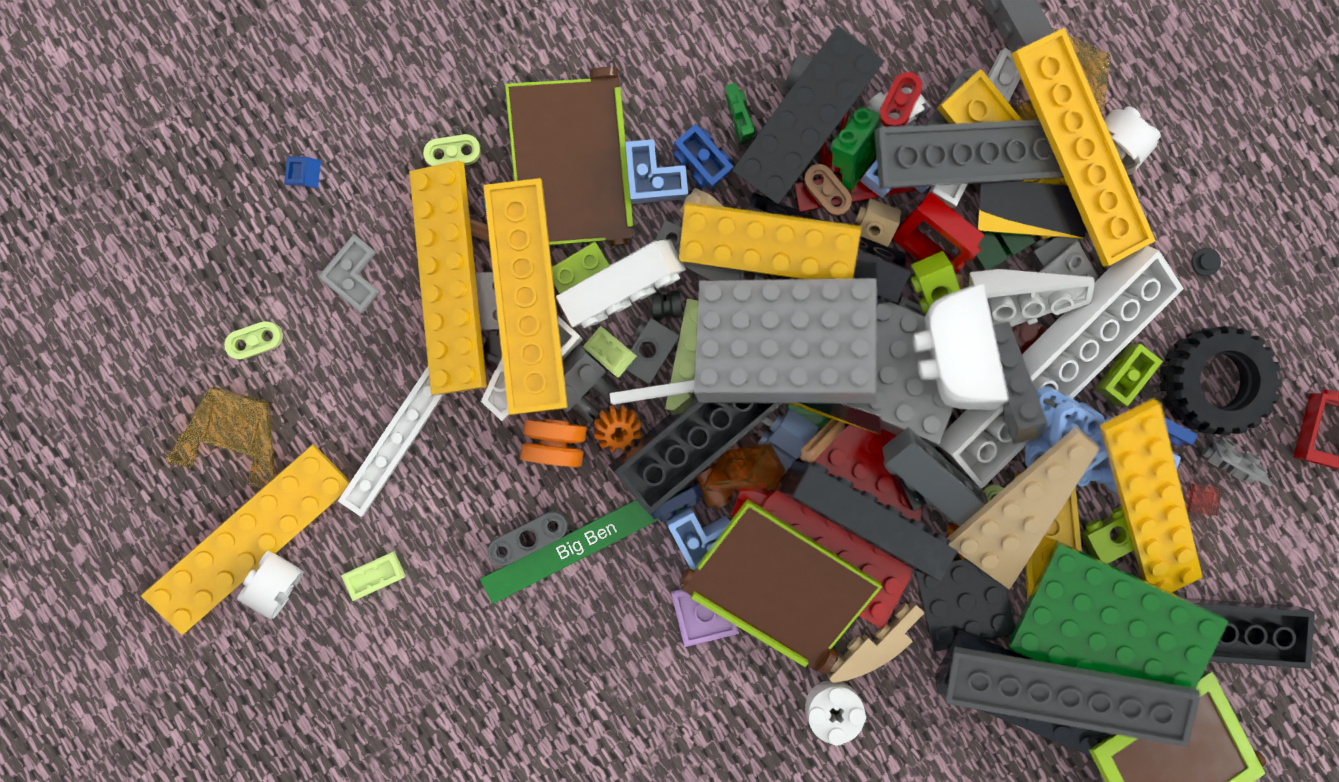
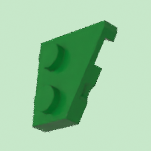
(742, 122)

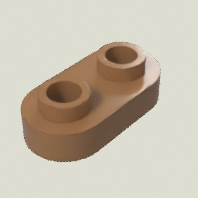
(827, 190)

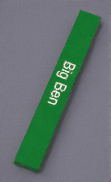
(567, 550)

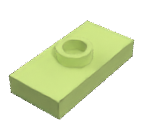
(609, 351)
(373, 576)

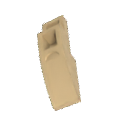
(869, 655)

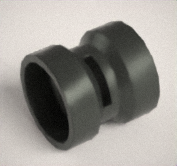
(666, 305)

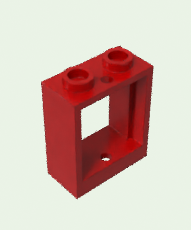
(944, 221)
(1309, 429)

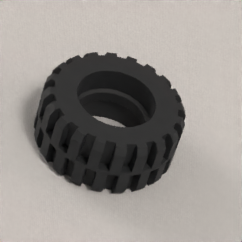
(1256, 374)

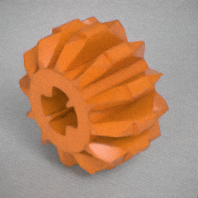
(606, 425)

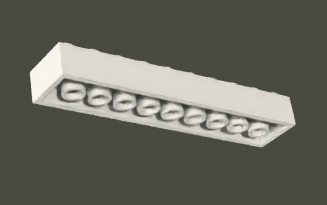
(1068, 356)

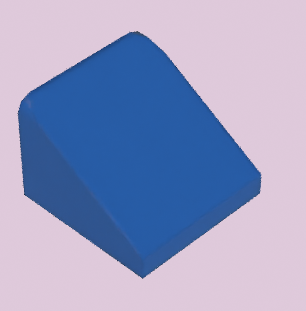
(302, 172)

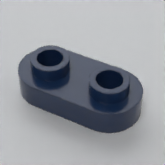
(687, 496)

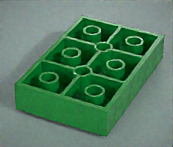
(1114, 623)

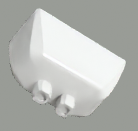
(962, 351)

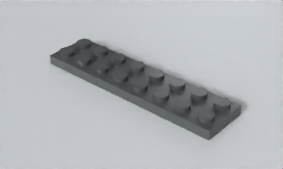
(964, 154)
(1072, 696)

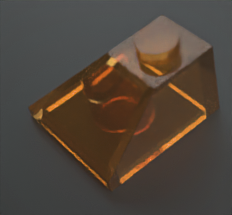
(746, 470)

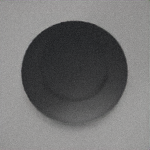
(1206, 261)

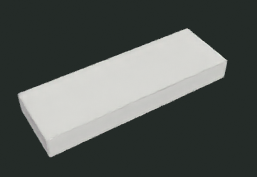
(652, 392)

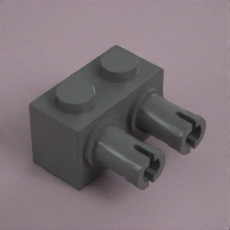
(580, 375)

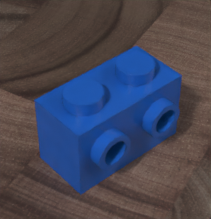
(702, 157)

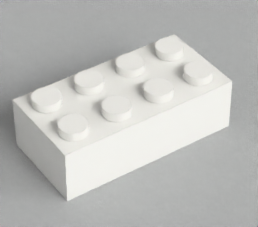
(618, 284)

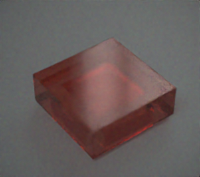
(1204, 499)

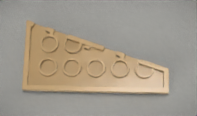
(1015, 521)

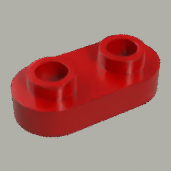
(899, 102)

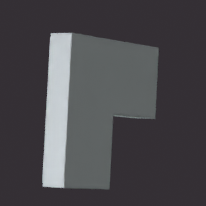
(344, 274)

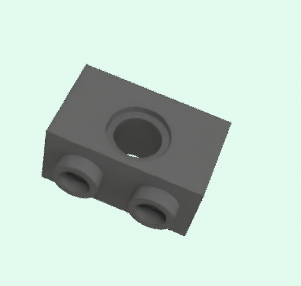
(664, 342)

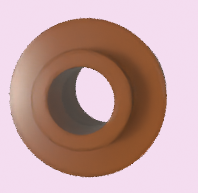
(715, 499)

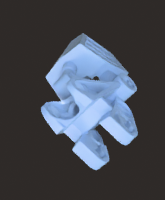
(1058, 426)

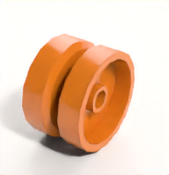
(553, 442)

